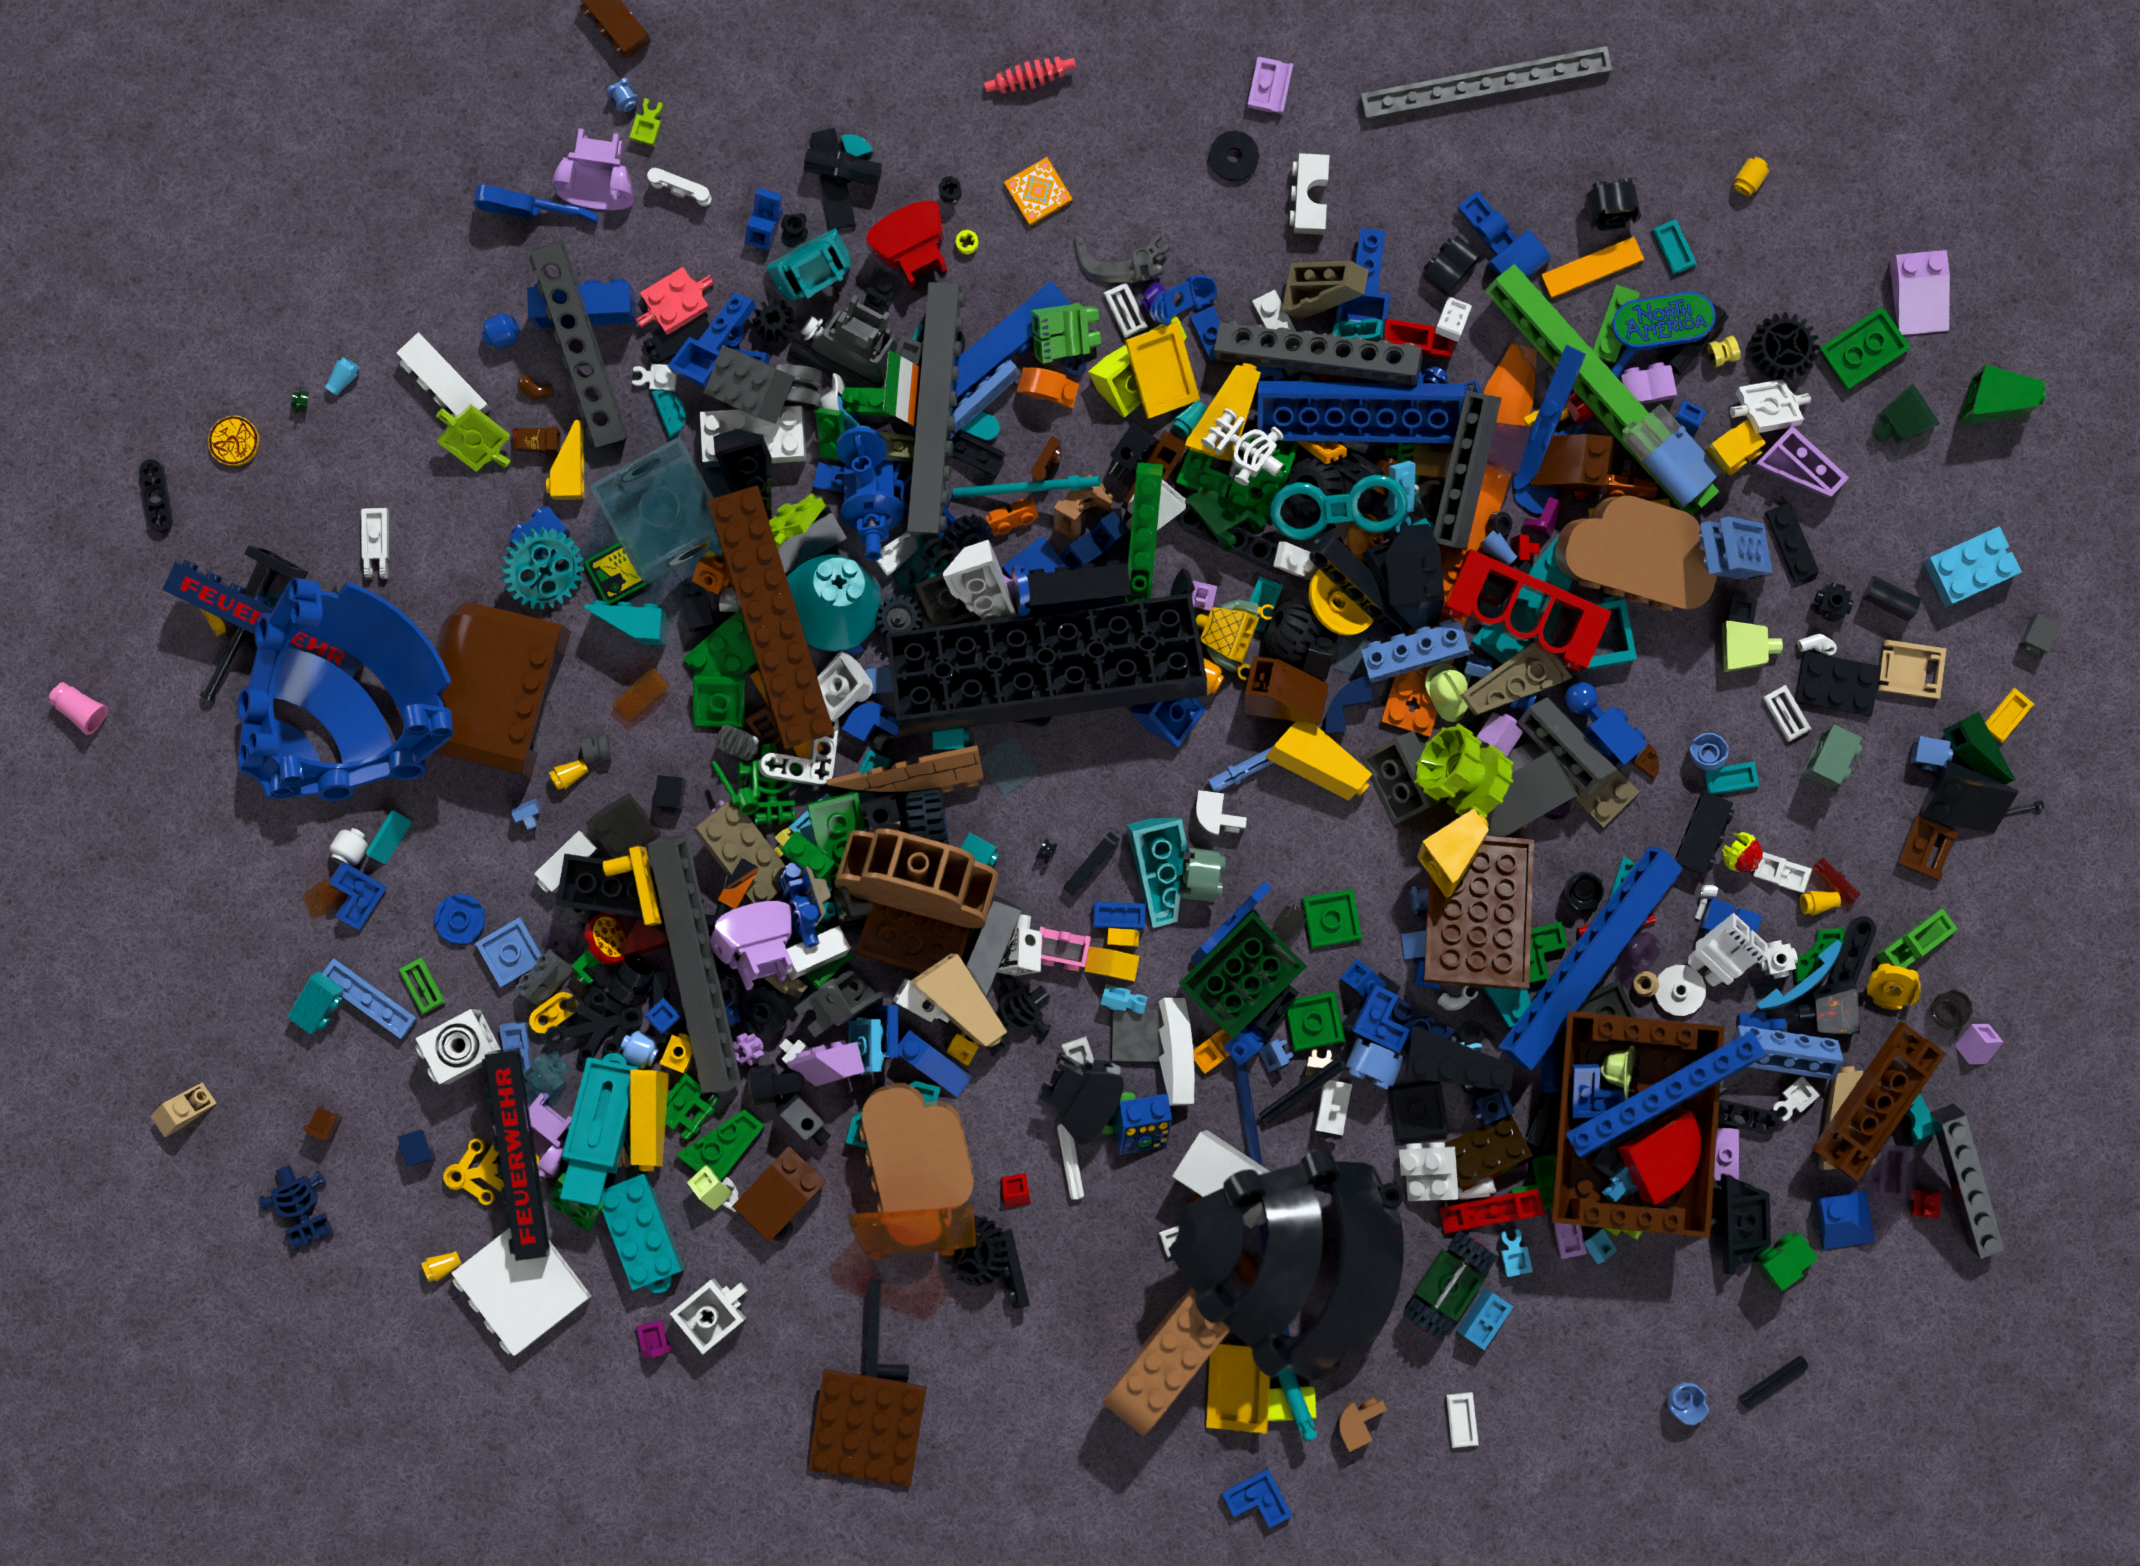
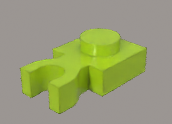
(646, 126)

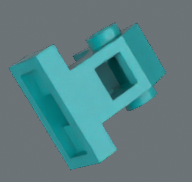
(1921, 1122)

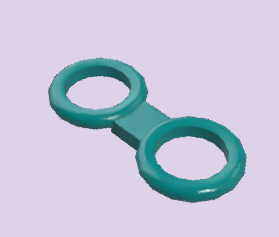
(1339, 507)

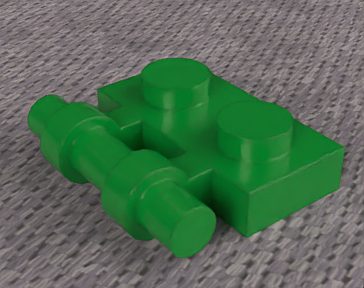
(681, 1100)

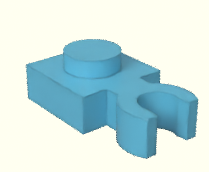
(1120, 999)
(1515, 1258)

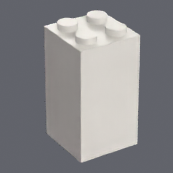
(1210, 1164)

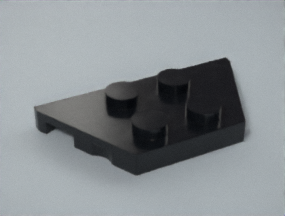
(1744, 1222)

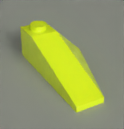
(1116, 378)

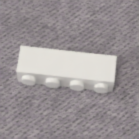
(439, 376)

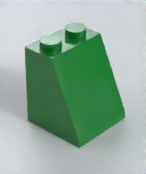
(2001, 395)

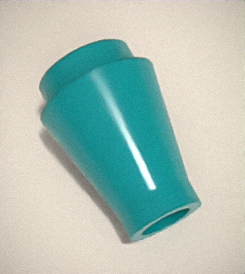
(1188, 419)

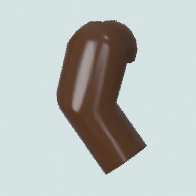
(532, 390)

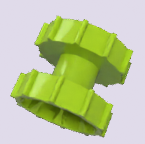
(1463, 771)

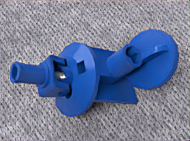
(868, 488)

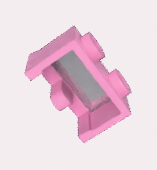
(1064, 948)

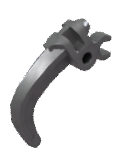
(1135, 271)

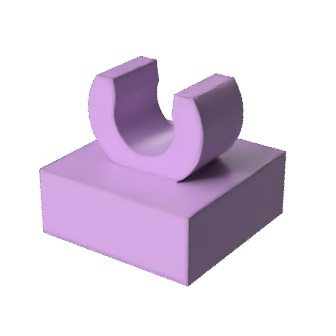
(1203, 596)

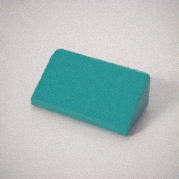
(388, 837)

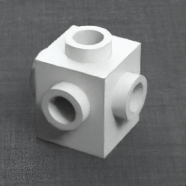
(1789, 958)

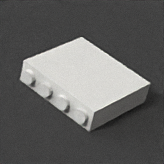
(521, 1296)

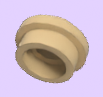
(1637, 984)

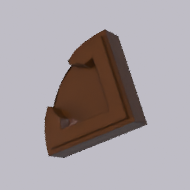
(1648, 762)

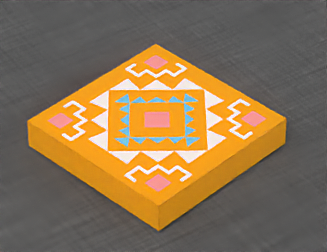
(1038, 191)

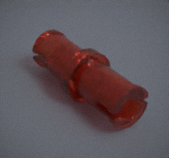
(1836, 880)

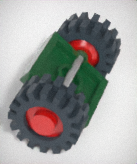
(1449, 1285)

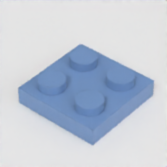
(509, 952)

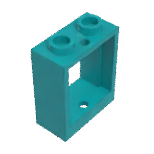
(1619, 657)

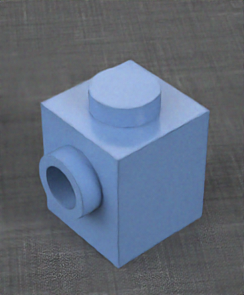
(1930, 753)

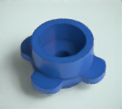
(1435, 375)

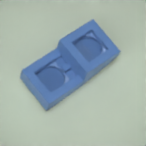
(514, 1036)

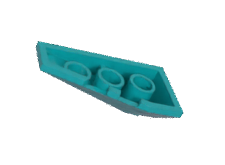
(1159, 856)

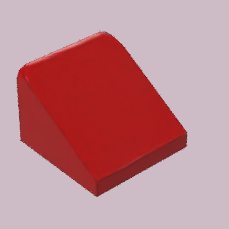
(1015, 1190)

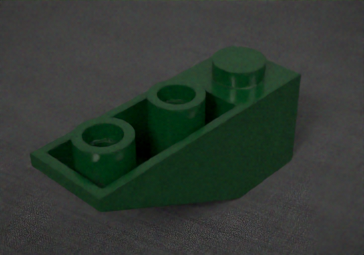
(1977, 747)

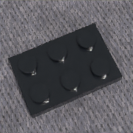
(1837, 684)

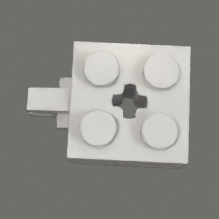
(724, 1307)

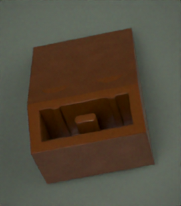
(1284, 692)

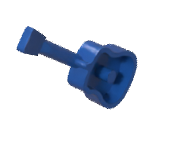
(519, 204)

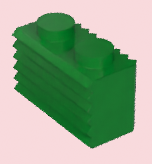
(806, 854)

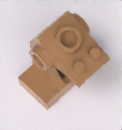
(1068, 512)

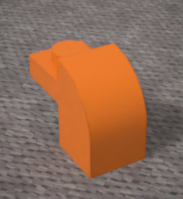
(1047, 385)

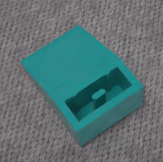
(642, 624)

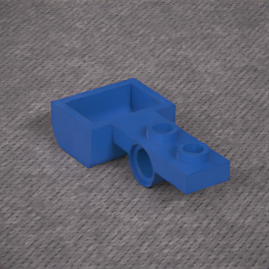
(1494, 230)
(1371, 303)
(697, 358)

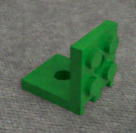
(1270, 485)

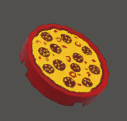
(605, 938)

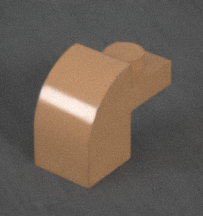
(1352, 1424)

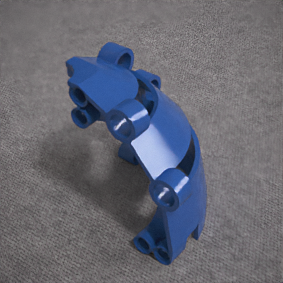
(386, 644)

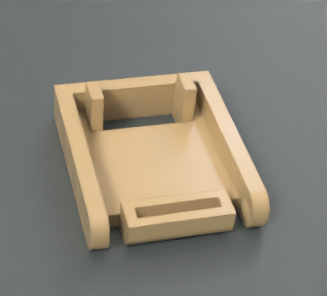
(1906, 669)

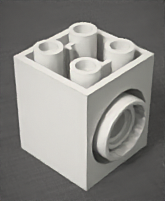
(442, 1048)

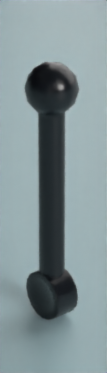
(2038, 805)

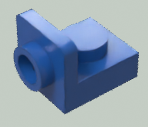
(1361, 978)

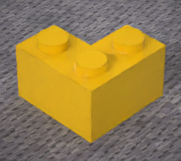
(1734, 447)

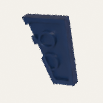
(1407, 1014)

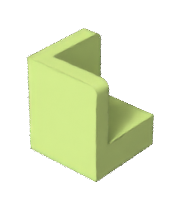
(709, 1188)

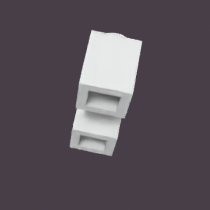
(1310, 172)

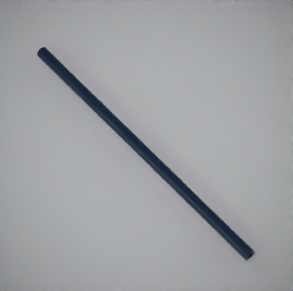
(1250, 1131)

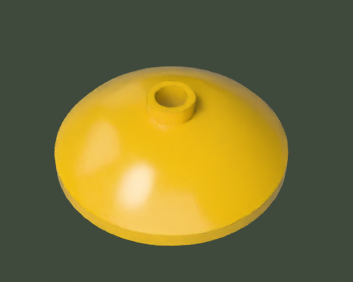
(1344, 619)

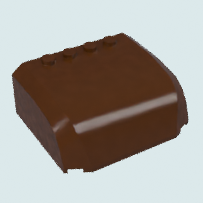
(497, 683)

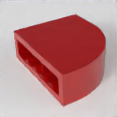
(1663, 1156)

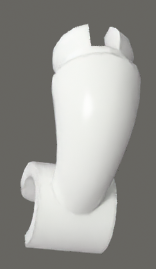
(1452, 1003)

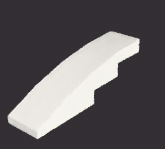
(1178, 1055)

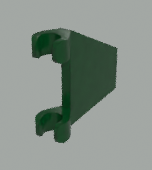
(1223, 515)

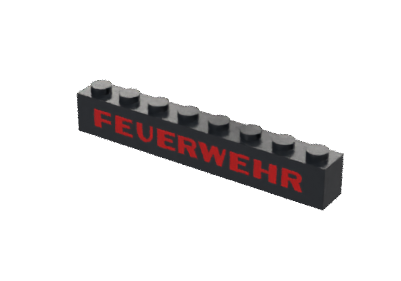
(516, 1153)

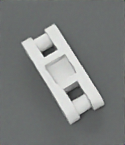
(679, 186)

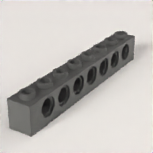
(557, 255)
(1328, 362)

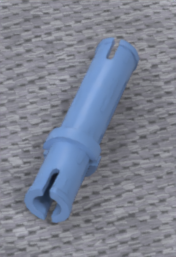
(1235, 774)

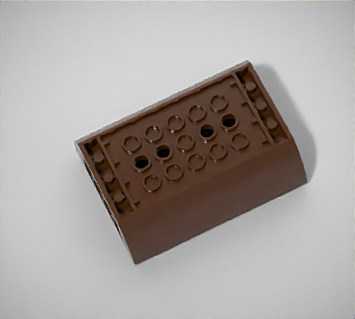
(1660, 1051)

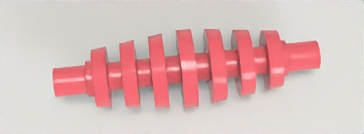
(1030, 75)

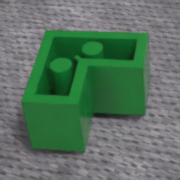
(1786, 1261)

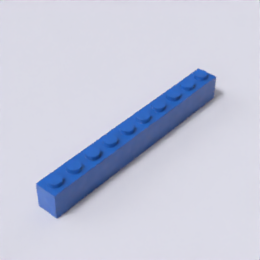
(1590, 957)

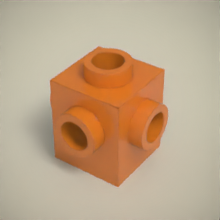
(711, 573)

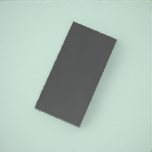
(1533, 793)

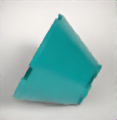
(834, 601)

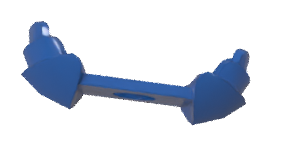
(1195, 292)

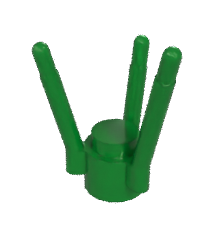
(745, 797)

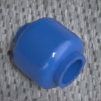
(500, 331)

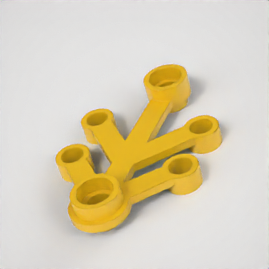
(485, 1171)

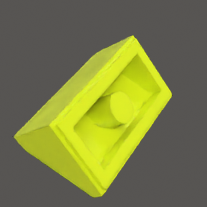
(1279, 1408)

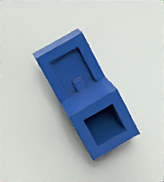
(764, 220)
(867, 717)

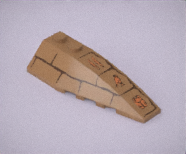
(929, 773)

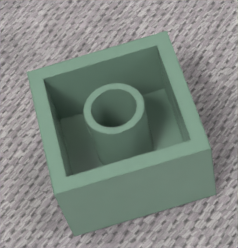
(1832, 756)

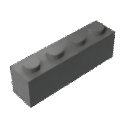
(1574, 752)

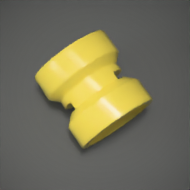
(1724, 351)

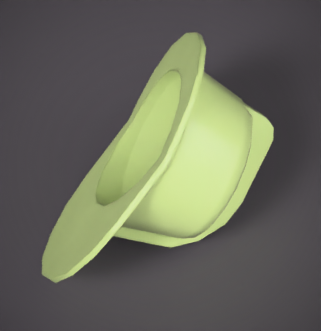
(1444, 688)
(1619, 1068)

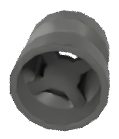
(596, 749)

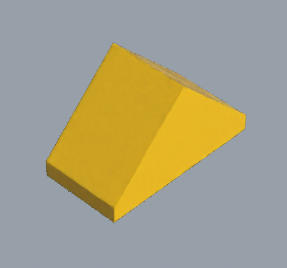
(1111, 963)

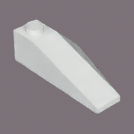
(980, 583)

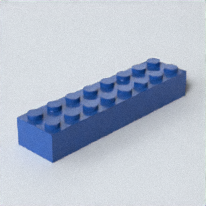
(1360, 411)

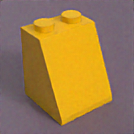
(1452, 850)

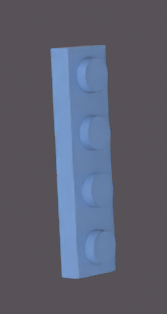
(985, 393)
(370, 999)

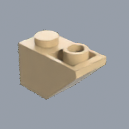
(182, 1109)

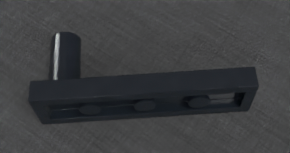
(873, 1368)

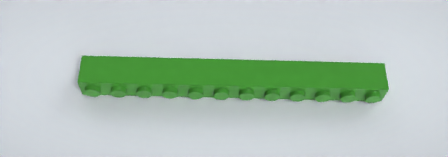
(1595, 381)

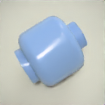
(640, 1049)

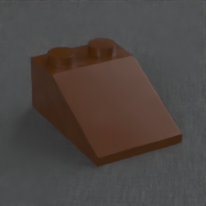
(1577, 464)
(779, 1194)

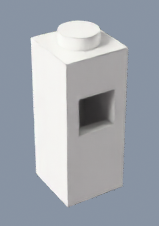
(550, 872)
(831, 948)

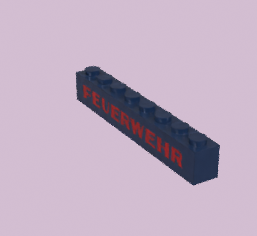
(244, 610)

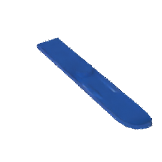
(1549, 415)

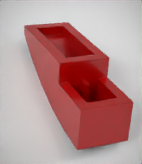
(1421, 335)

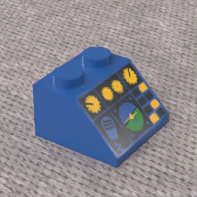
(1142, 1123)

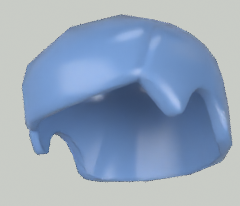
(1715, 755)
(1694, 1409)

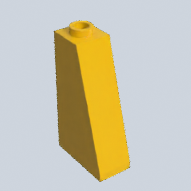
(1235, 395)
(1320, 760)
(648, 1116)

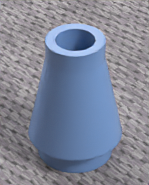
(1497, 548)

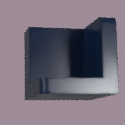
(415, 1148)

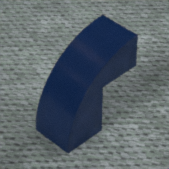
(1095, 543)
(1353, 694)

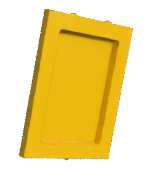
(1162, 370)
(1237, 1391)

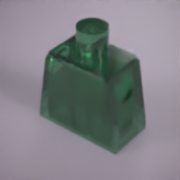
(1905, 417)

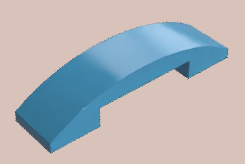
(1776, 999)

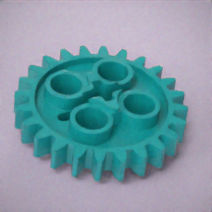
(523, 558)

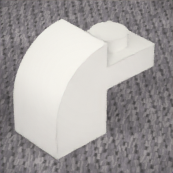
(1209, 814)

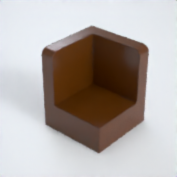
(323, 1124)

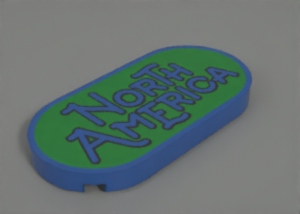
(1664, 320)

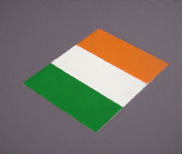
(902, 388)

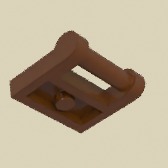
(1049, 457)
(1920, 844)

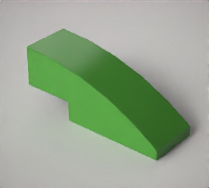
(1917, 940)

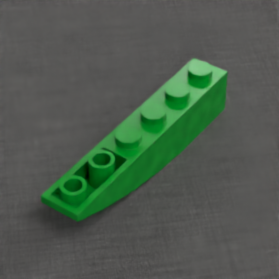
(1144, 530)

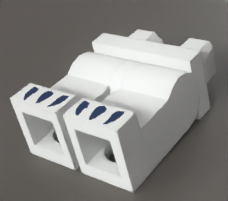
(1728, 951)

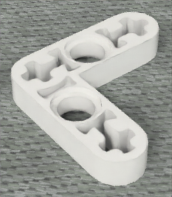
(808, 766)

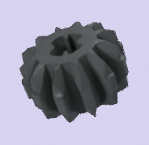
(737, 742)

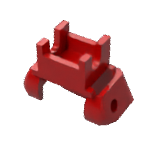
(909, 240)

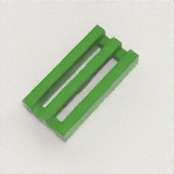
(432, 1005)

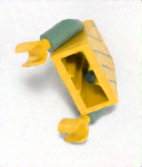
(1230, 631)

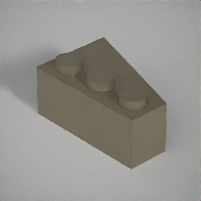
(1322, 285)

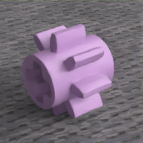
(748, 1049)

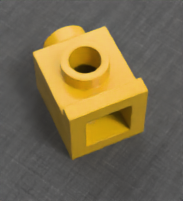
(674, 1062)

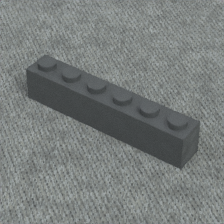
(1466, 469)

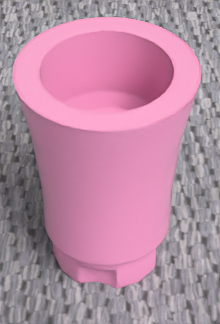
(78, 708)

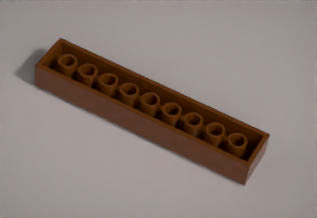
(770, 617)

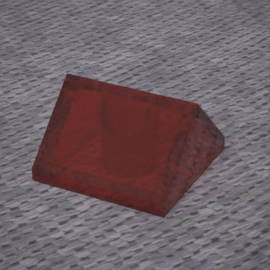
(644, 939)

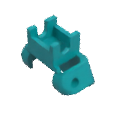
(811, 266)

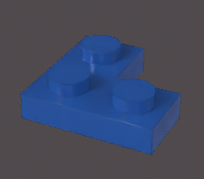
(362, 894)
(1374, 1020)
(1586, 1096)
(1259, 1491)

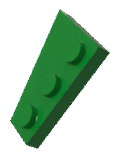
(723, 1145)

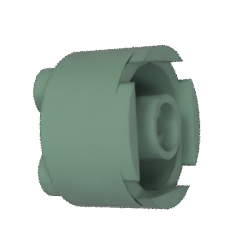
(1202, 875)

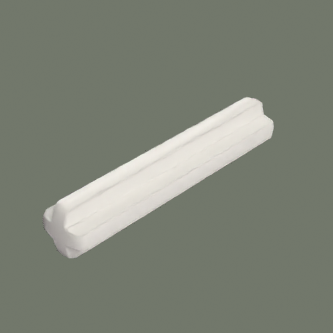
(1070, 1163)

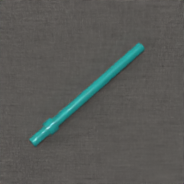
(1073, 483)

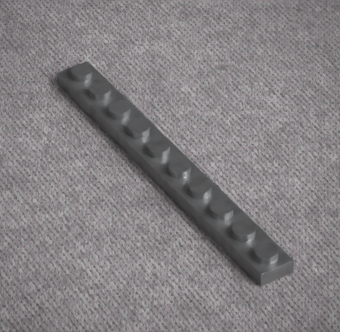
(1486, 83)

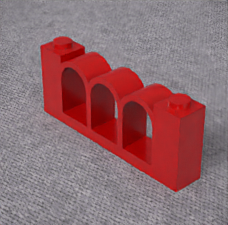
(1583, 637)

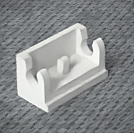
(1333, 1107)

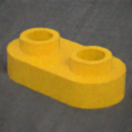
(552, 1011)

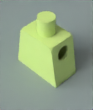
(1747, 645)

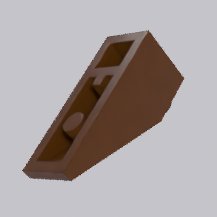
(1165, 452)

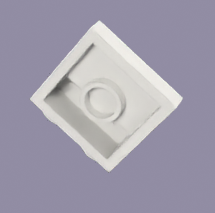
(1429, 1172)

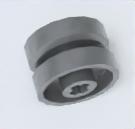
(803, 386)

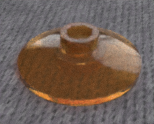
(1361, 540)

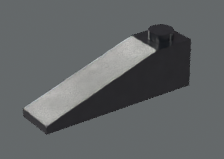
(745, 463)

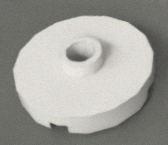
(1693, 995)

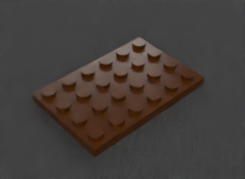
(1485, 925)

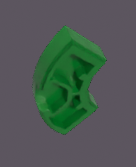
(1809, 962)

